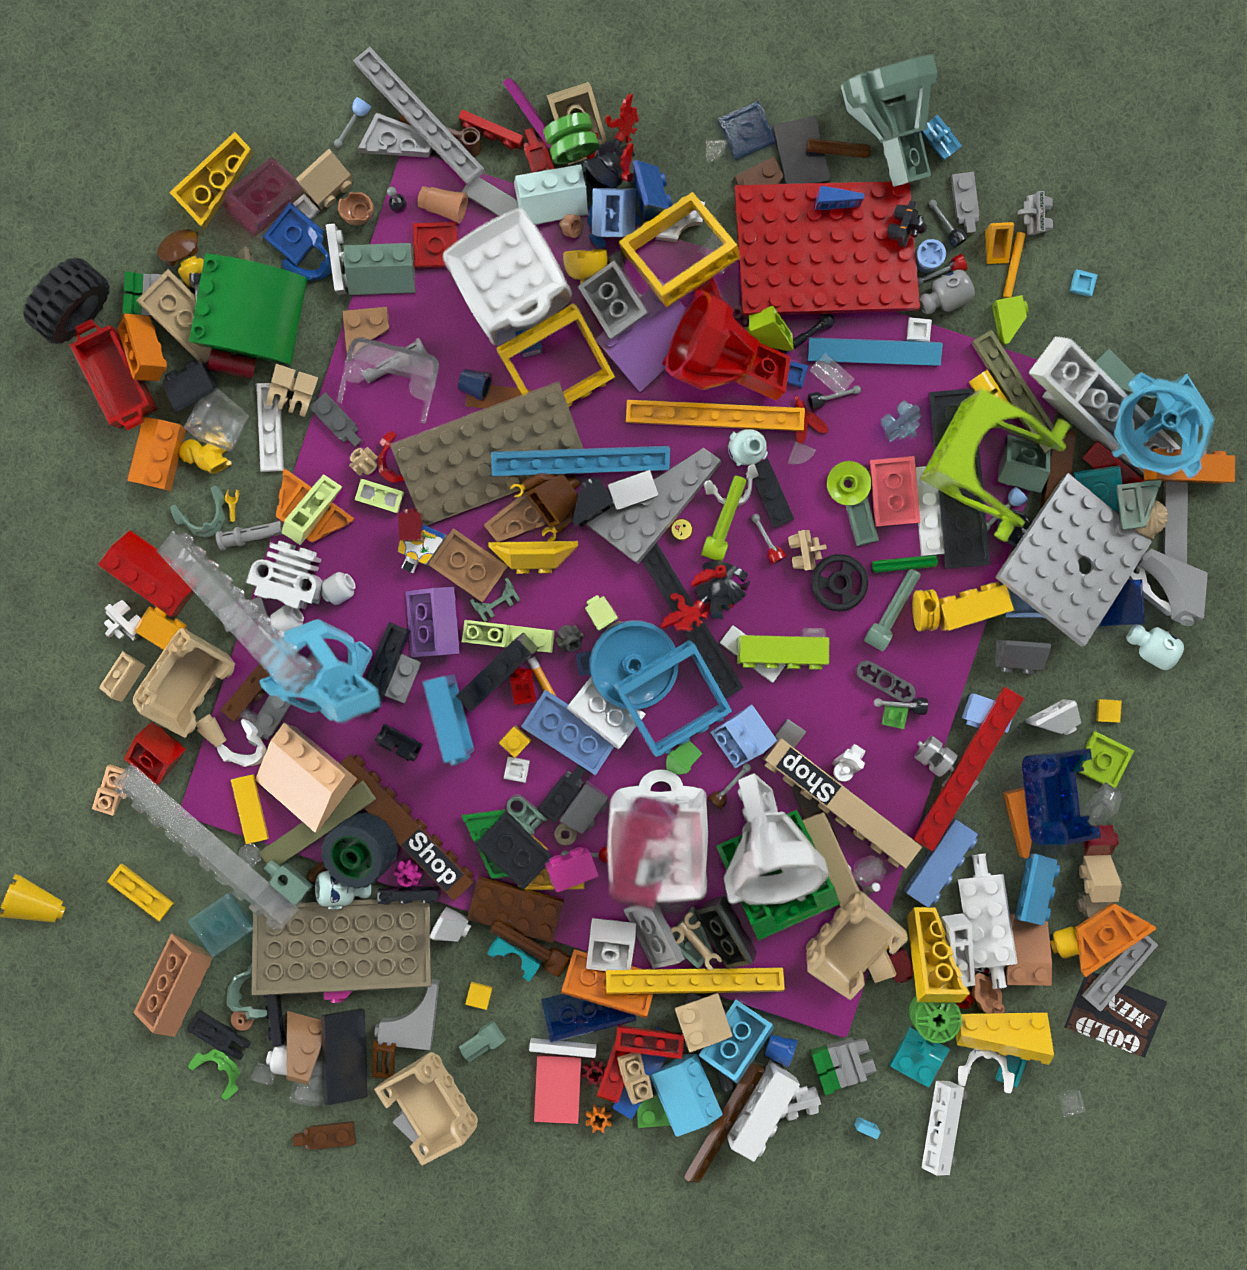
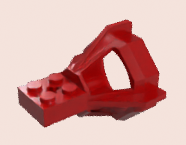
(717, 350)

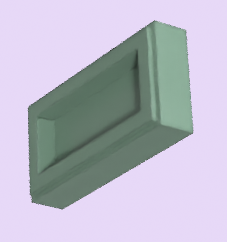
(862, 523)

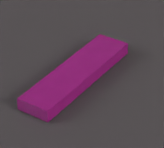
(526, 107)

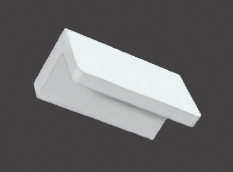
(633, 490)

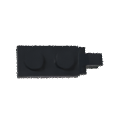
(562, 794)
(406, 895)

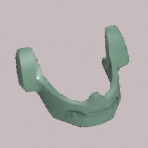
(207, 529)
(234, 996)

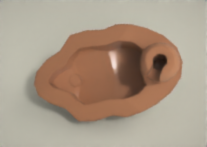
(987, 998)

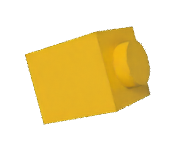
(515, 741)

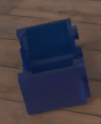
(1053, 798)

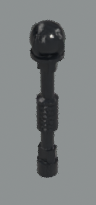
(826, 321)

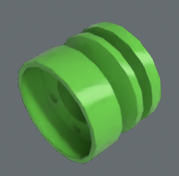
(943, 1029)

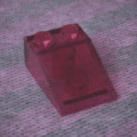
(261, 196)

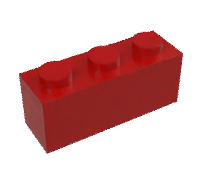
(649, 1041)

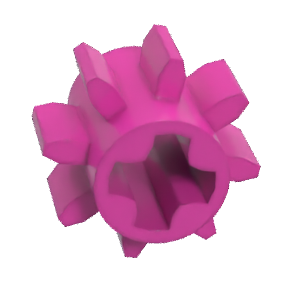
(408, 873)

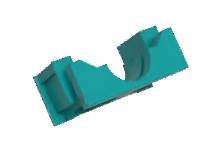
(529, 963)

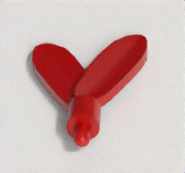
(811, 419)

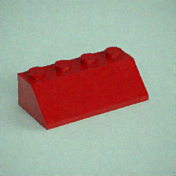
(147, 573)

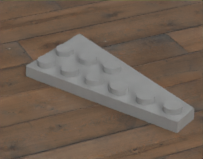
(641, 525)

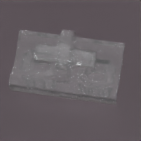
(832, 374)

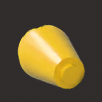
(30, 902)

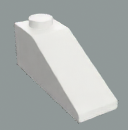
(450, 926)
(959, 937)

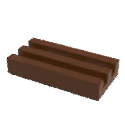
(384, 1049)

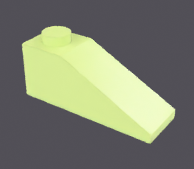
(310, 509)
(600, 612)

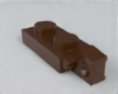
(326, 1136)

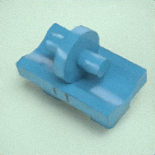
(941, 138)

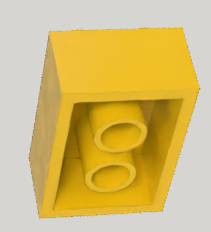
(974, 606)

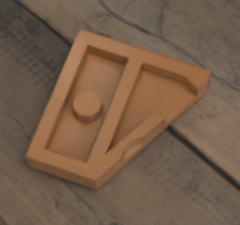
(365, 323)

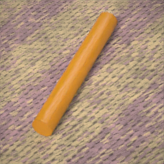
(1014, 263)

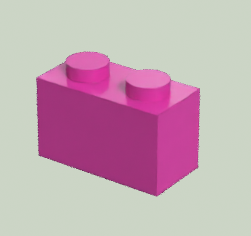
(571, 869)

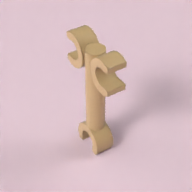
(684, 928)

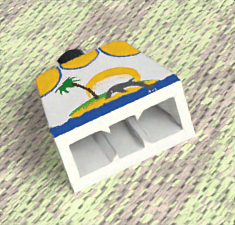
(421, 550)

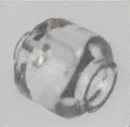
(869, 870)

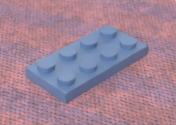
(567, 733)

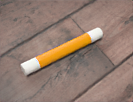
(540, 675)

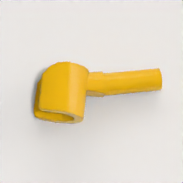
(232, 501)

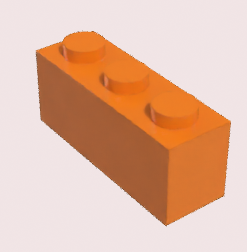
(141, 347)

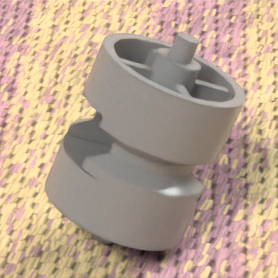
(938, 758)

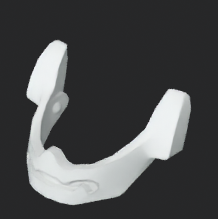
(711, 489)
(245, 760)
(1008, 1077)

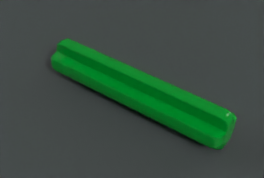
(904, 563)

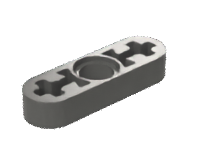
(867, 678)

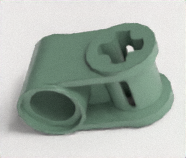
(526, 814)

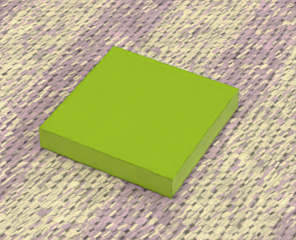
(1107, 761)

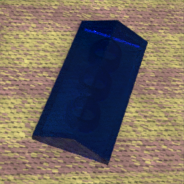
(574, 1017)

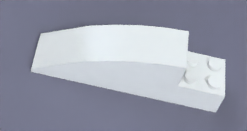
(1088, 397)

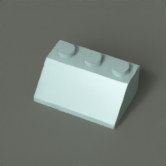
(552, 194)

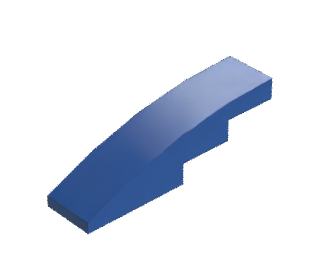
(651, 1064)

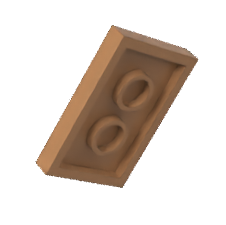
(468, 565)

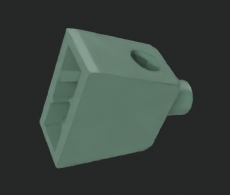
(297, 885)

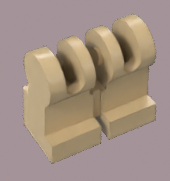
(284, 381)

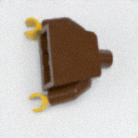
(553, 498)

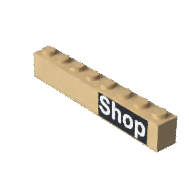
(842, 803)

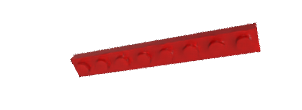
(968, 768)

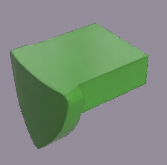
(682, 758)

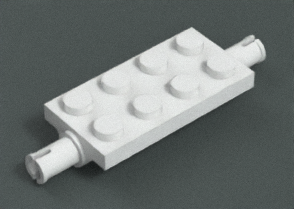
(987, 909)

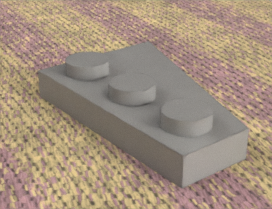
(393, 138)

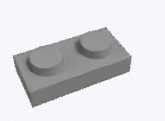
(403, 678)

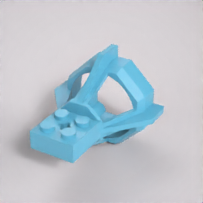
(1177, 409)
(338, 687)

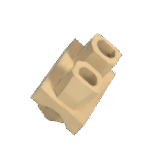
(804, 541)

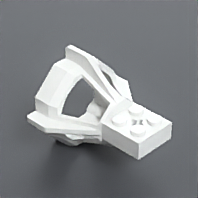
(768, 844)

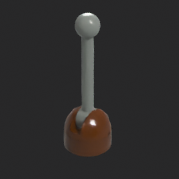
(718, 797)

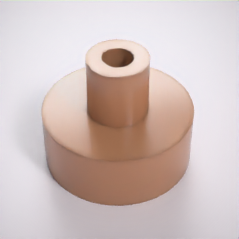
(571, 225)
(240, 1021)

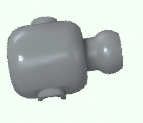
(948, 292)

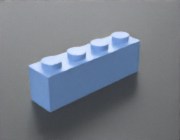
(939, 864)

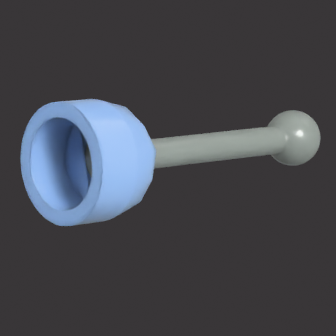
(359, 108)
(1015, 498)

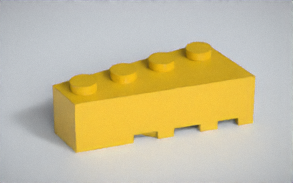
(206, 185)
(932, 959)
(1008, 1033)

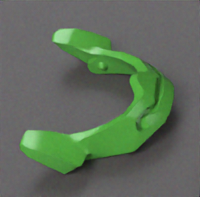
(224, 1063)

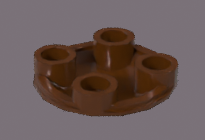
(178, 246)

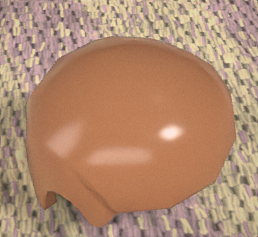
(356, 208)

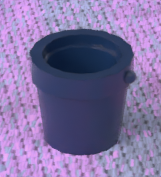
(475, 383)

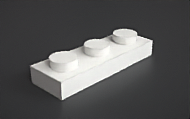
(335, 238)

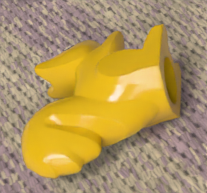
(206, 457)

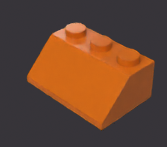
(157, 453)

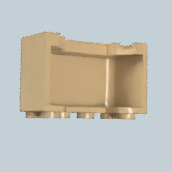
(180, 681)

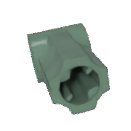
(486, 1039)

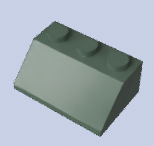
(379, 269)

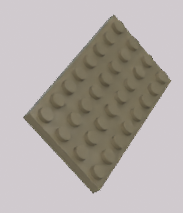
(451, 463)
(344, 949)

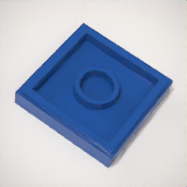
(290, 234)

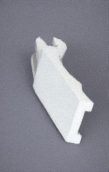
(1148, 594)

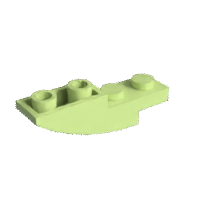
(503, 635)

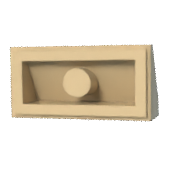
(122, 677)

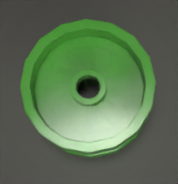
(571, 138)

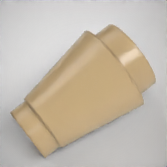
(211, 730)

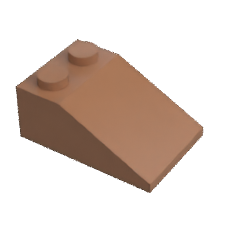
(1032, 954)

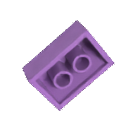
(432, 622)

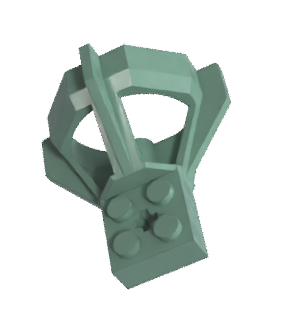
(901, 122)

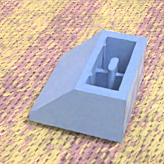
(613, 212)
(743, 736)

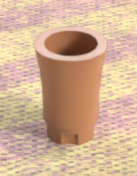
(444, 202)

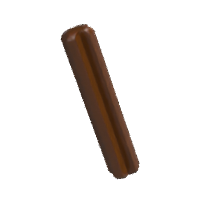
(838, 148)

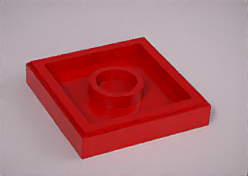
(431, 242)

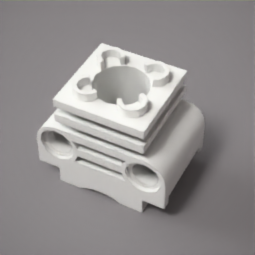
(287, 576)

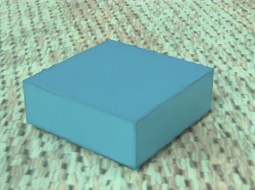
(1083, 283)
(867, 1127)

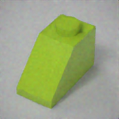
(1009, 316)
(770, 329)

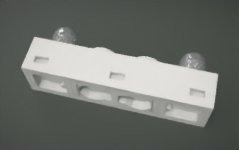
(943, 1127)

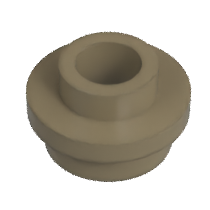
(565, 841)

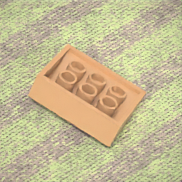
(303, 776)

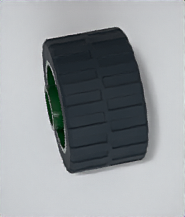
(359, 850)

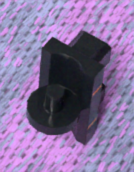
(910, 222)

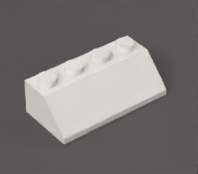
(763, 1111)

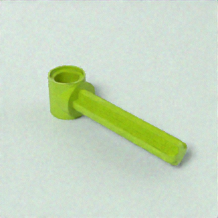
(715, 545)

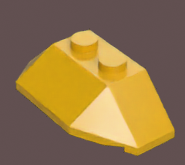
(533, 555)

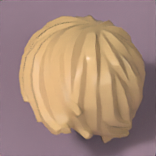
(1156, 521)

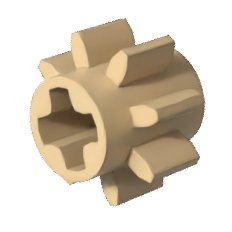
(363, 461)

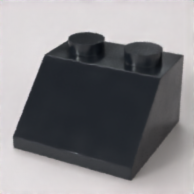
(188, 384)

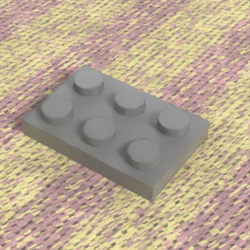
(654, 936)

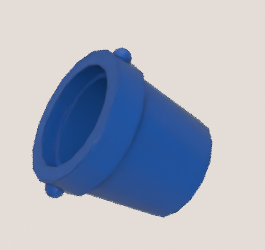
(781, 1049)

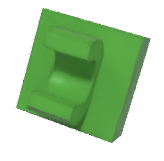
(895, 716)

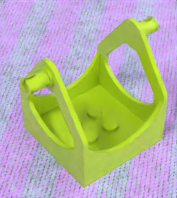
(954, 457)

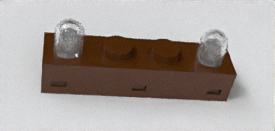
(248, 693)

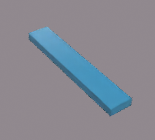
(876, 351)

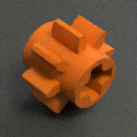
(602, 1114)

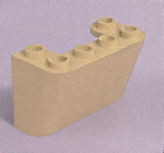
(852, 944)
(431, 1105)

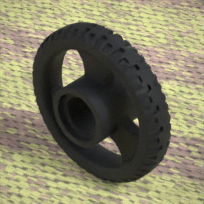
(849, 565)

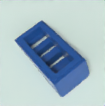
(837, 198)

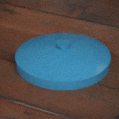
(623, 652)

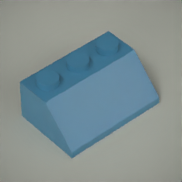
(1037, 889)

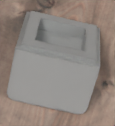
(790, 733)

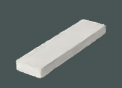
(269, 431)

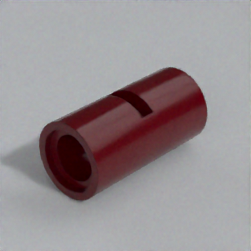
(229, 364)

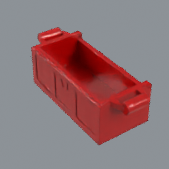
(110, 378)

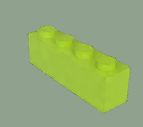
(783, 651)

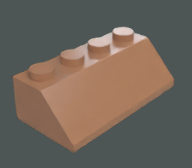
(172, 986)

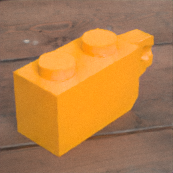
(158, 627)

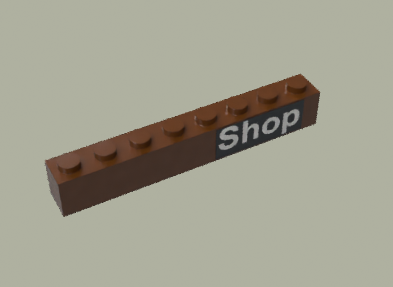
(412, 832)

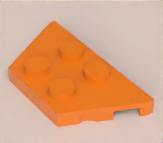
(291, 494)
(1108, 935)

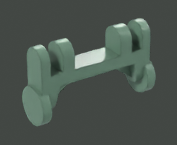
(483, 607)

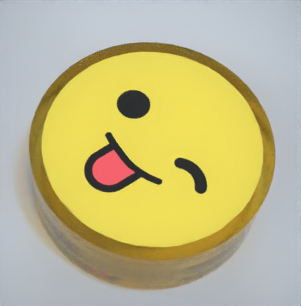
(681, 529)

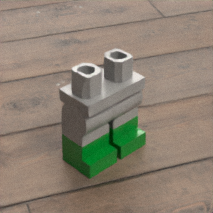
(135, 285)
(840, 1064)

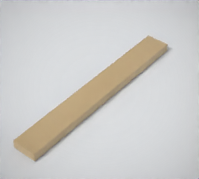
(842, 880)

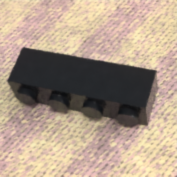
(497, 672)

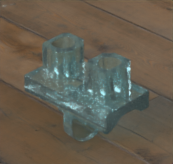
(905, 424)

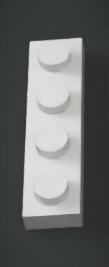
(930, 521)

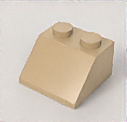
(325, 179)
(703, 1022)

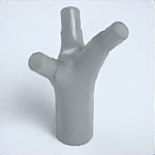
(870, 889)

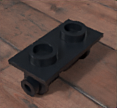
(407, 747)

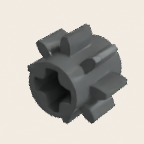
(569, 638)

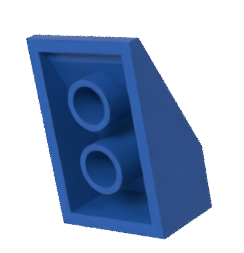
(650, 190)

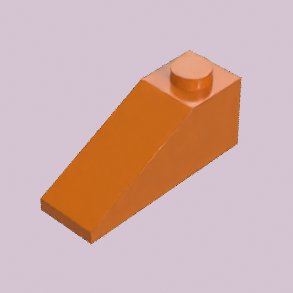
(1017, 813)

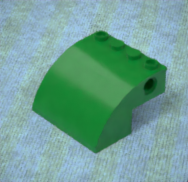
(248, 308)
(772, 918)

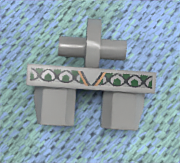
(1034, 213)

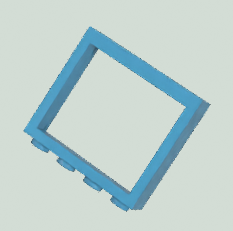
(655, 668)
(449, 719)

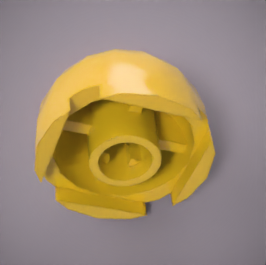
(584, 264)

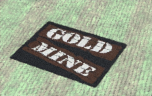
(1125, 1021)

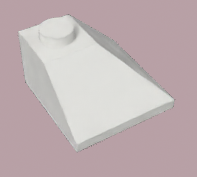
(1059, 717)

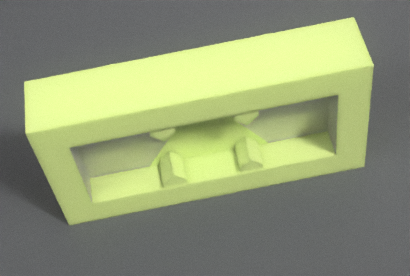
(379, 496)

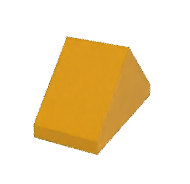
(998, 242)

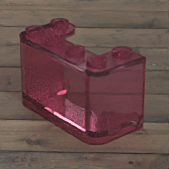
(645, 820)

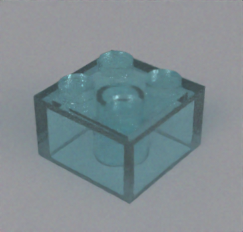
(221, 924)

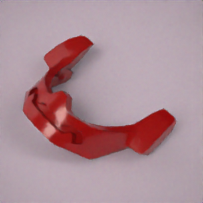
(388, 474)

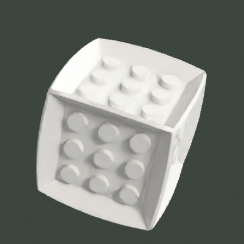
(507, 276)
(686, 842)

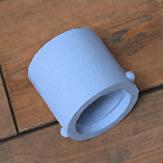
(930, 255)

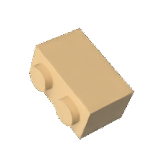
(1100, 878)

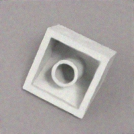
(610, 945)

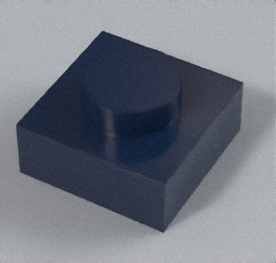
(583, 662)

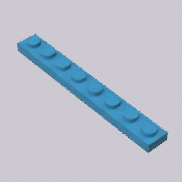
(580, 460)

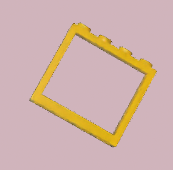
(697, 273)
(542, 330)

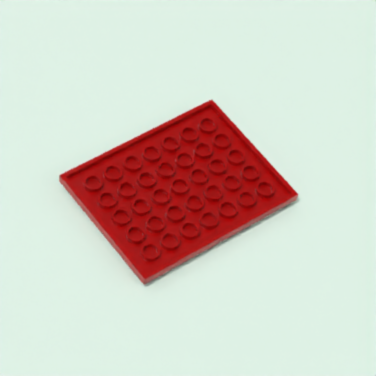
(823, 258)

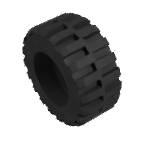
(66, 299)

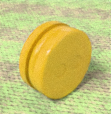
(926, 610)

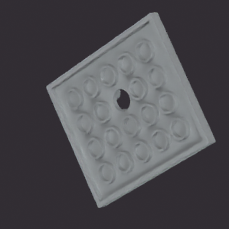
(1046, 564)

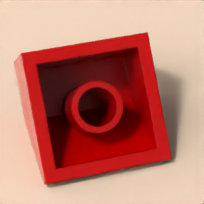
(154, 753)

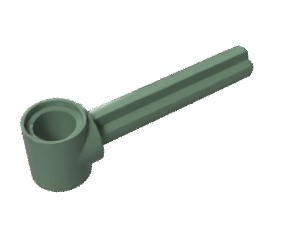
(880, 634)

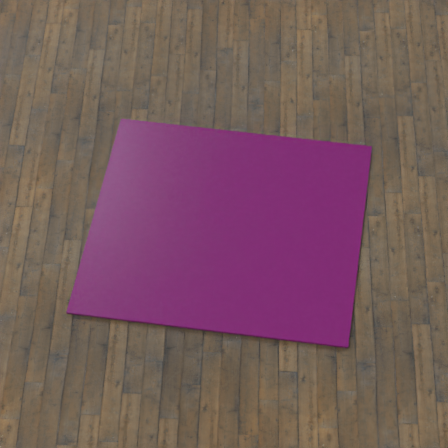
(779, 601)

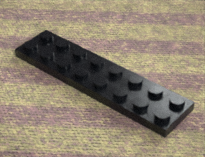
(962, 526)

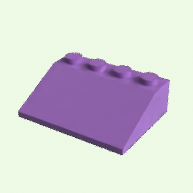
(643, 346)

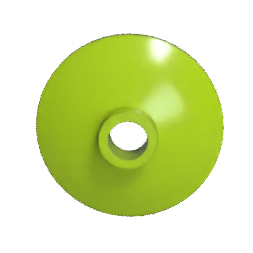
(857, 475)

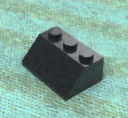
(591, 502)

